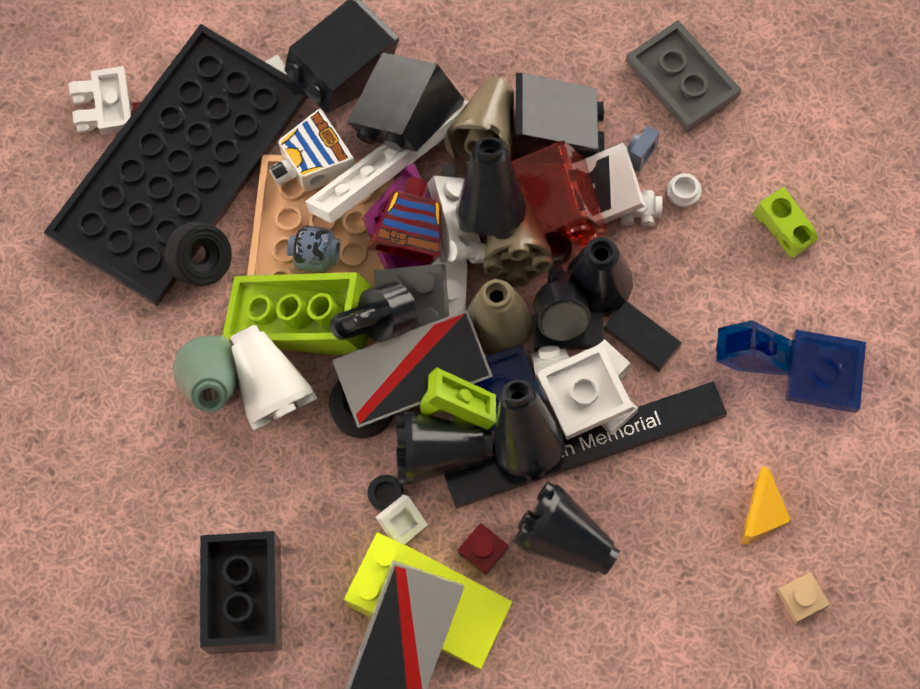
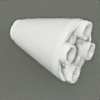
(267, 378)

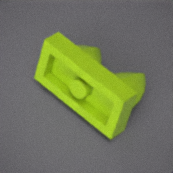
(461, 398)

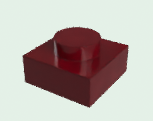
(483, 549)

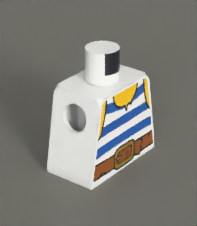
(312, 154)

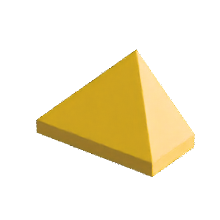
(765, 509)

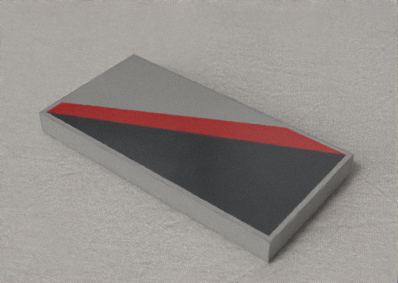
(396, 371)
(405, 630)

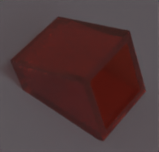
(562, 191)

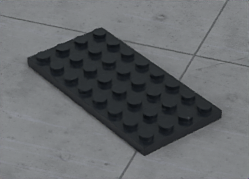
(177, 161)

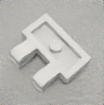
(111, 101)

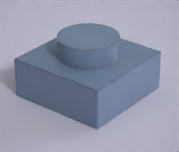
(642, 147)

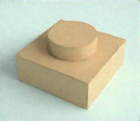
(803, 597)

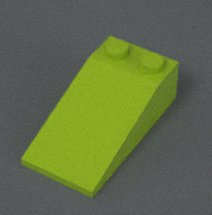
(296, 309)

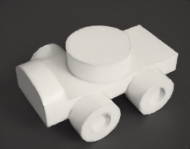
(652, 210)

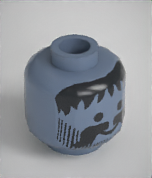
(314, 249)

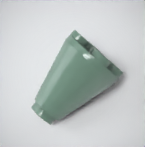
(206, 372)

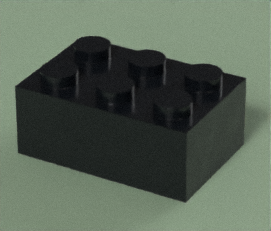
(240, 592)

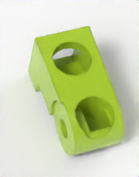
(786, 222)

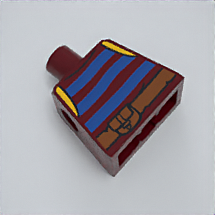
(409, 225)

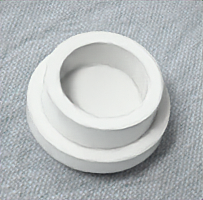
(684, 190)

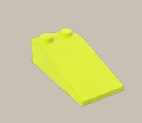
(476, 616)

